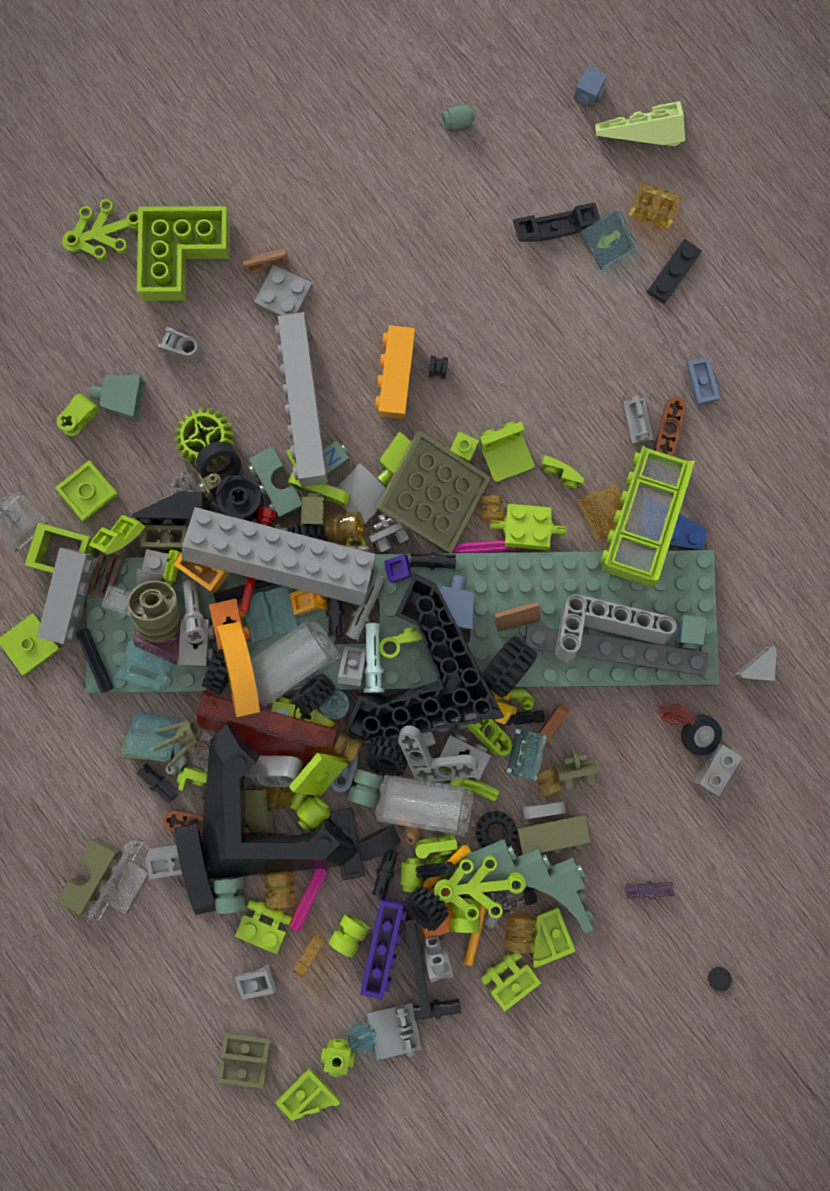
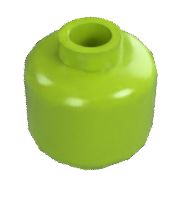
(313, 812)

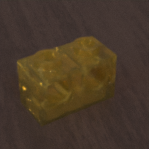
(656, 199)

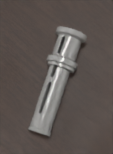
(193, 618)

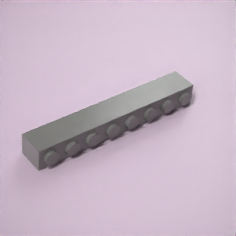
(302, 399)

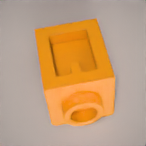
(305, 602)

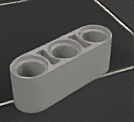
(273, 771)

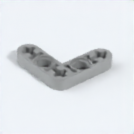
(429, 769)

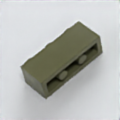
(554, 834)

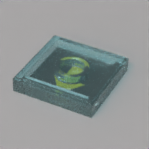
(609, 239)

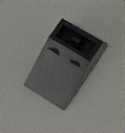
(173, 510)

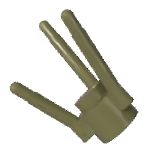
(187, 732)

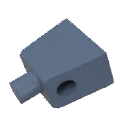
(459, 602)

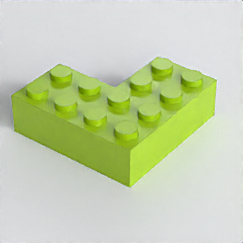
(171, 237)

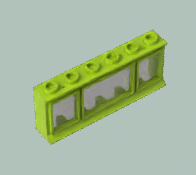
(646, 517)

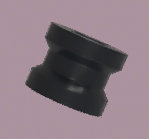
(438, 367)

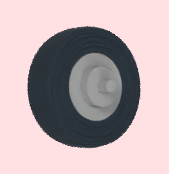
(702, 736)

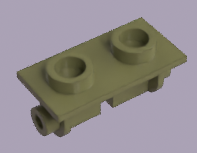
(209, 486)

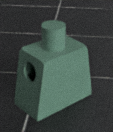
(120, 395)

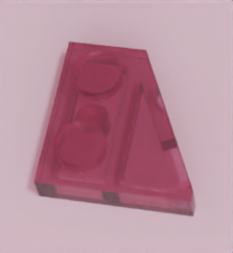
(166, 650)

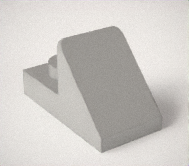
(152, 567)
(352, 666)
(256, 983)

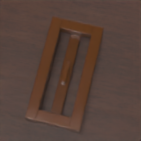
(97, 571)

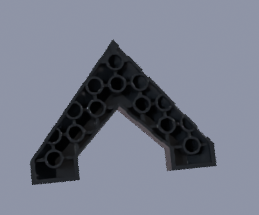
(455, 699)
(226, 844)

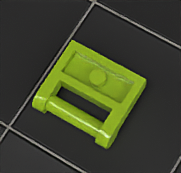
(440, 844)

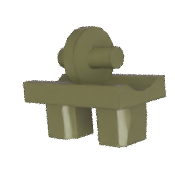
(576, 767)

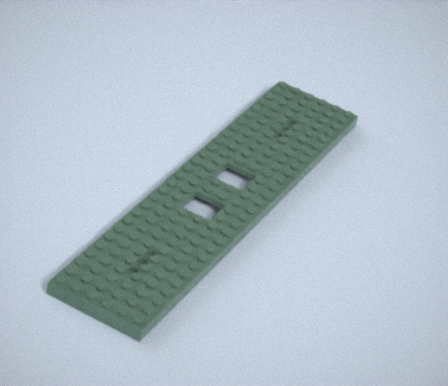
(498, 585)

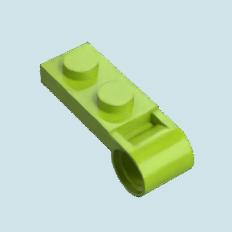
(410, 635)

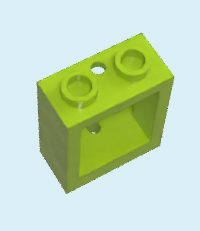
(40, 543)

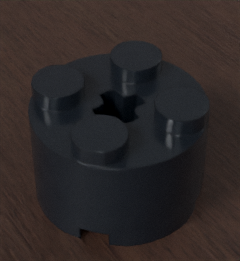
(239, 486)

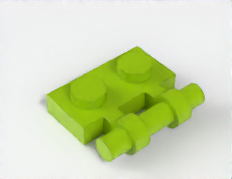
(260, 932)
(515, 986)

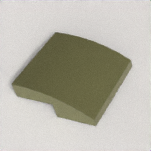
(243, 1060)

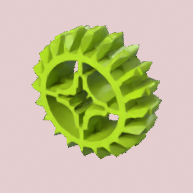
(196, 439)

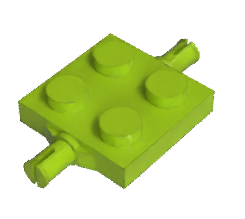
(528, 527)

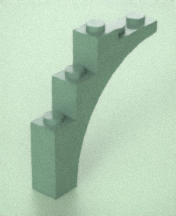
(559, 881)

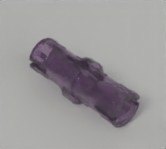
(649, 890)

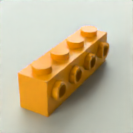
(396, 372)

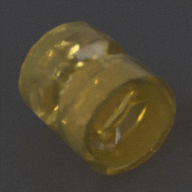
(344, 526)
(280, 891)
(520, 936)

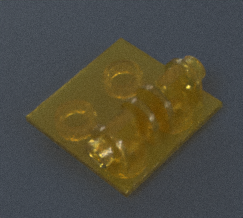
(600, 509)

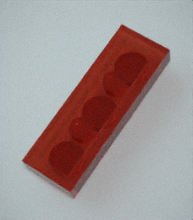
(676, 715)

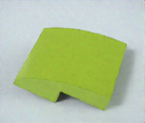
(120, 535)

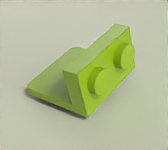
(506, 451)

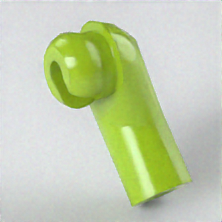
(523, 698)

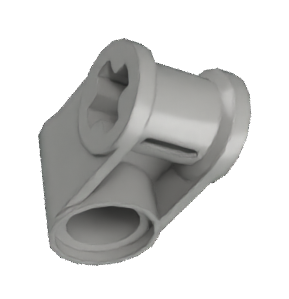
(176, 344)

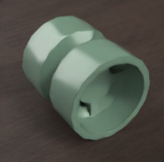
(365, 788)
(229, 895)

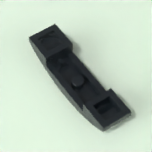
(556, 225)
(194, 869)

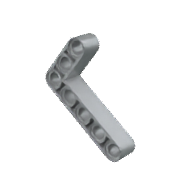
(607, 622)

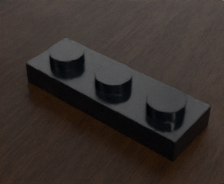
(674, 271)

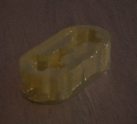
(308, 955)

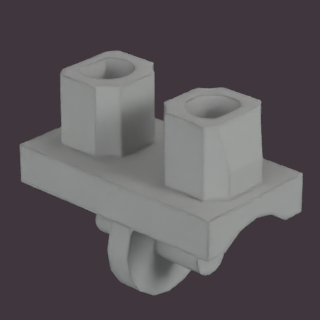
(380, 539)
(437, 959)

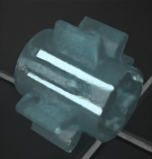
(361, 1037)

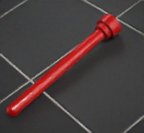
(265, 517)

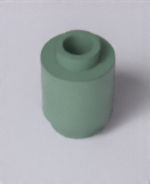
(458, 117)

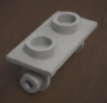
(638, 420)

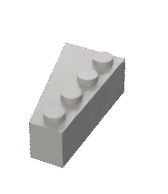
(66, 596)

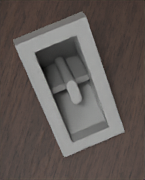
(760, 667)

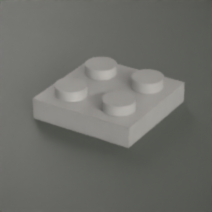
(282, 292)

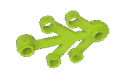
(98, 231)
(476, 887)

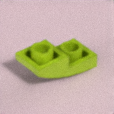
(568, 476)

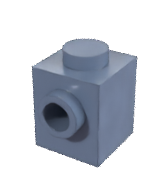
(590, 86)

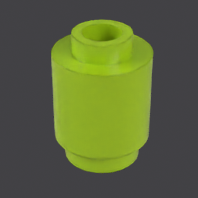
(408, 874)

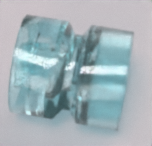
(336, 706)

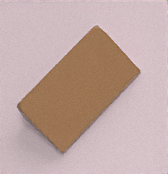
(265, 261)
(517, 616)

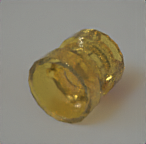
(491, 506)
(351, 750)
(548, 782)

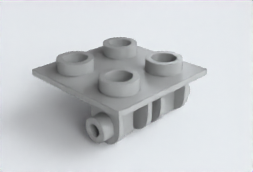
(395, 1031)

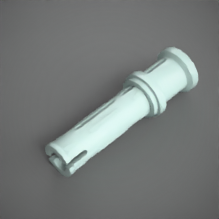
(373, 670)

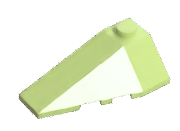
(658, 127)

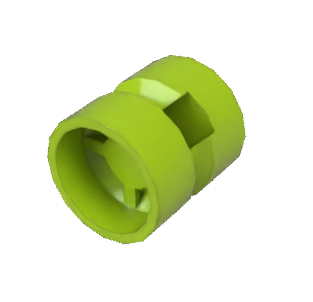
(460, 923)
(348, 937)

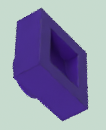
(398, 568)

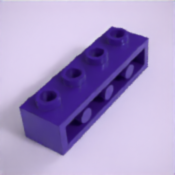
(382, 947)

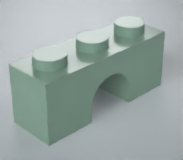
(266, 467)

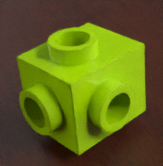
(337, 1049)

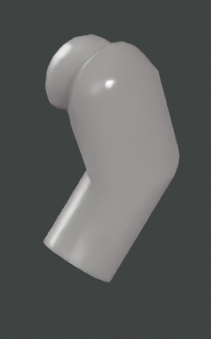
(179, 765)

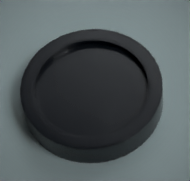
(719, 979)

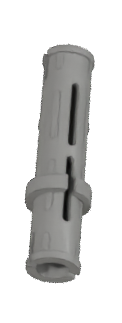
(361, 616)

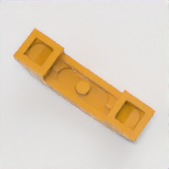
(239, 669)

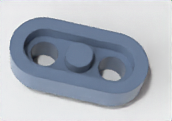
(348, 773)

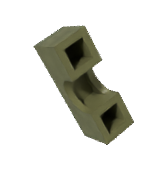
(80, 895)

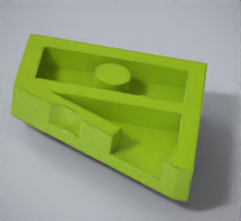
(551, 938)
(306, 1096)

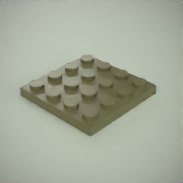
(433, 492)

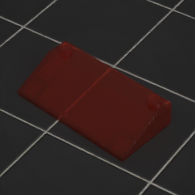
(268, 731)

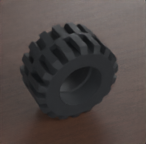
(509, 666)

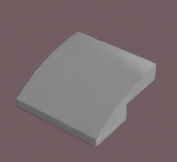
(364, 492)

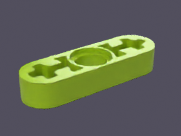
(327, 492)
(495, 734)

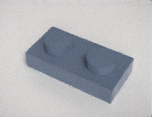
(702, 381)

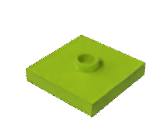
(86, 491)
(25, 647)
(318, 774)

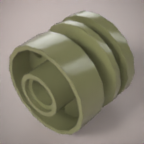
(155, 611)

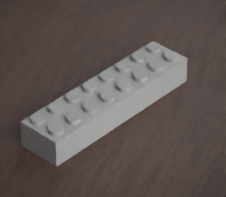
(277, 556)

